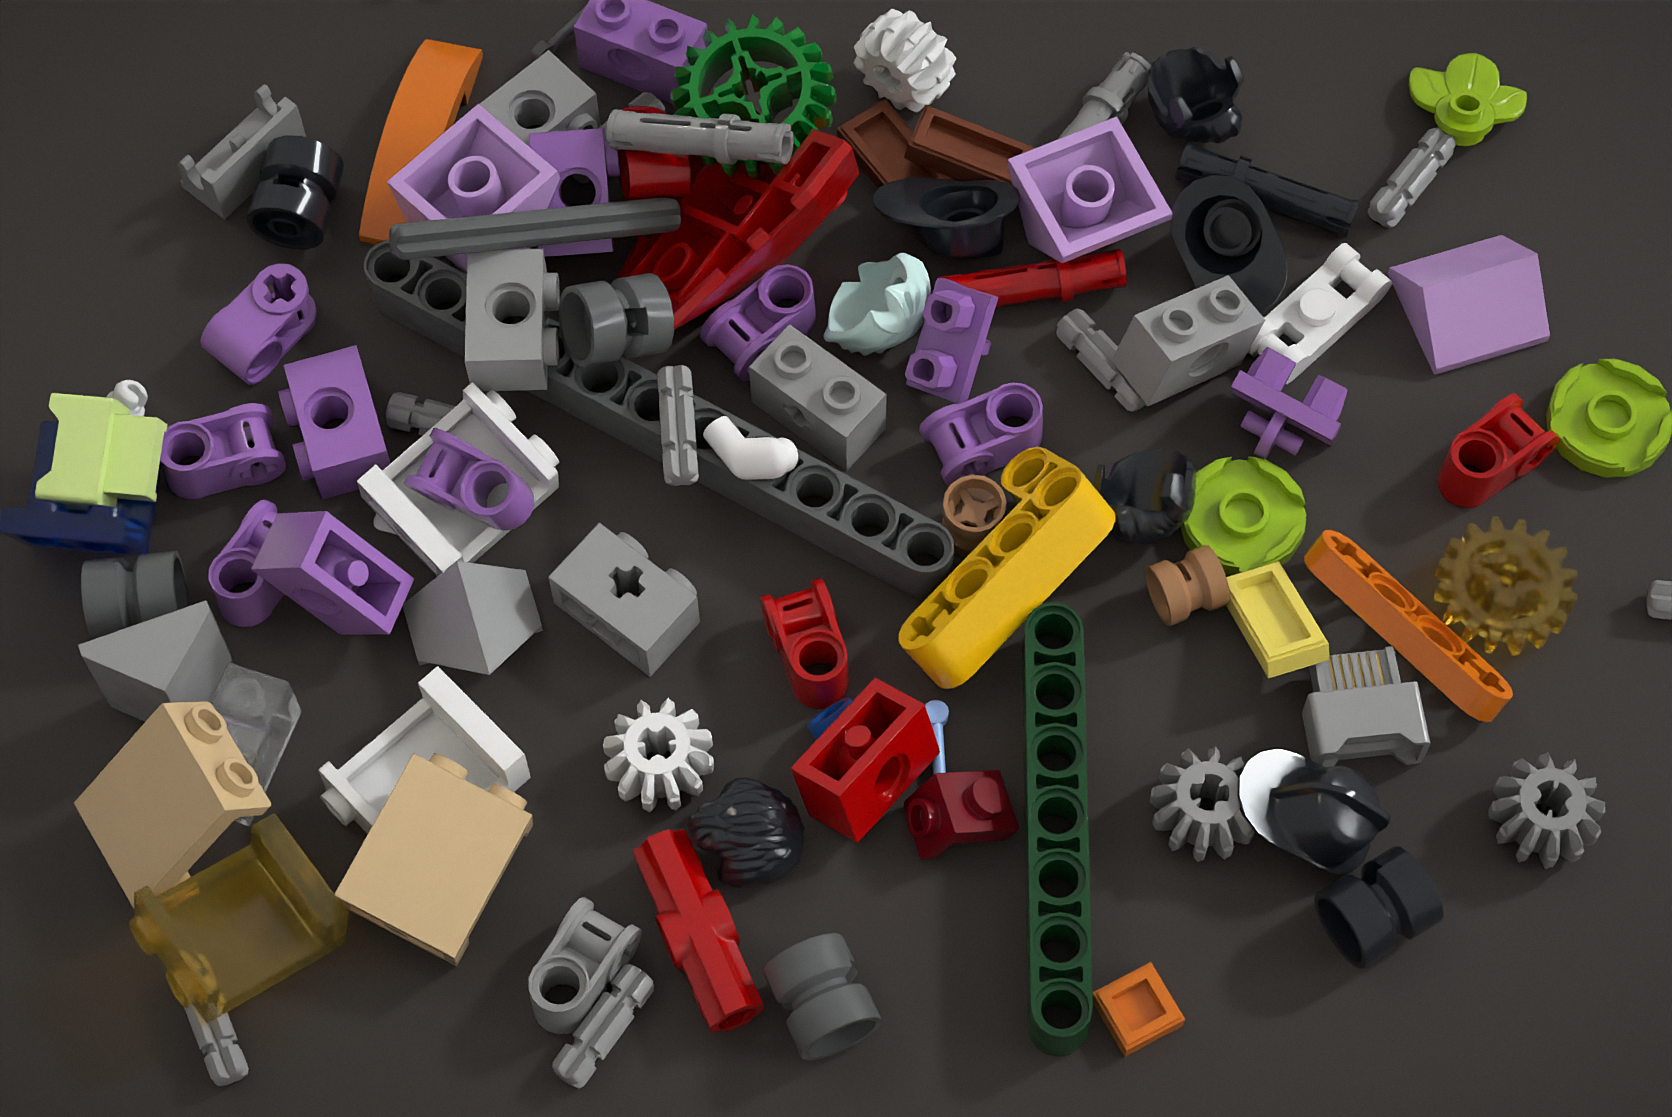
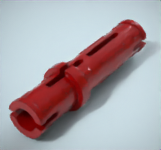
(1049, 278)

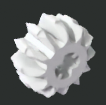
(904, 60)
(658, 734)

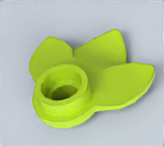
(1466, 97)

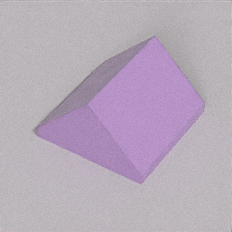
(1085, 192)
(1473, 302)

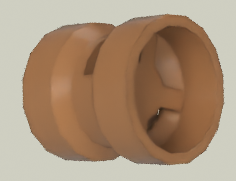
(975, 502)
(1187, 585)

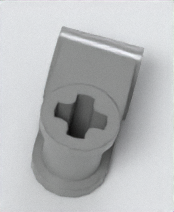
(583, 955)

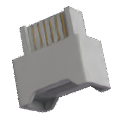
(1363, 710)

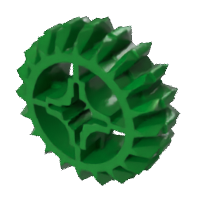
(739, 49)

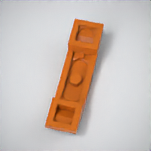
(422, 110)

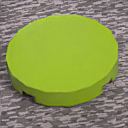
(1610, 418)
(1246, 514)

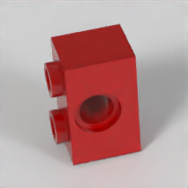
(866, 760)

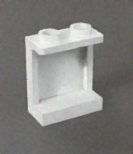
(446, 535)
(440, 724)

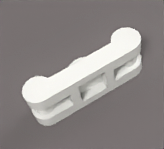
(1317, 313)

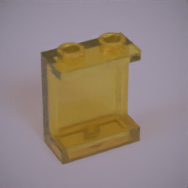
(241, 922)

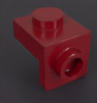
(959, 810)

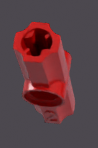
(698, 930)

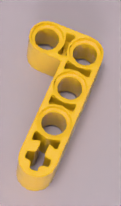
(1011, 570)

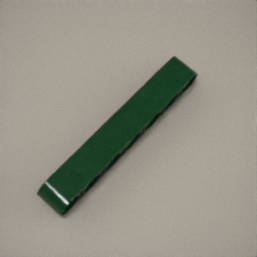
(1053, 854)

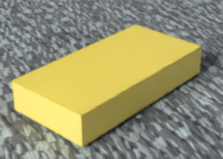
(1275, 620)

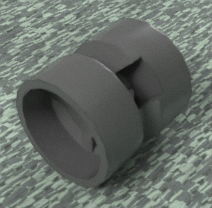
(616, 319)
(126, 595)
(826, 1006)

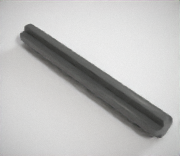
(533, 228)

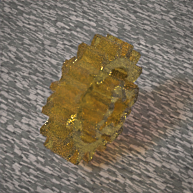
(1523, 562)

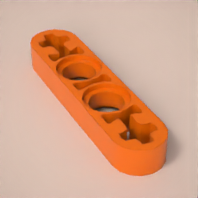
(1408, 626)

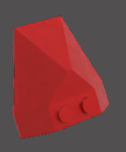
(742, 224)

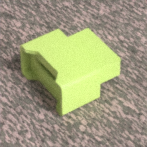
(101, 453)

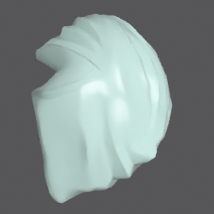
(880, 308)

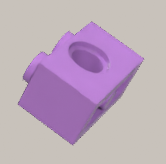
(636, 43)
(585, 154)
(327, 390)
(333, 573)

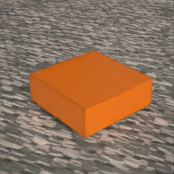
(1138, 1009)

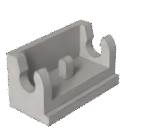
(234, 165)

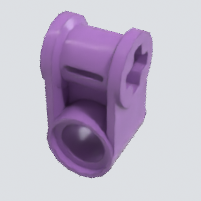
(753, 320)
(261, 326)
(977, 434)
(224, 452)
(463, 477)
(235, 565)

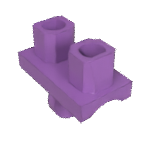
(951, 340)
(1263, 389)

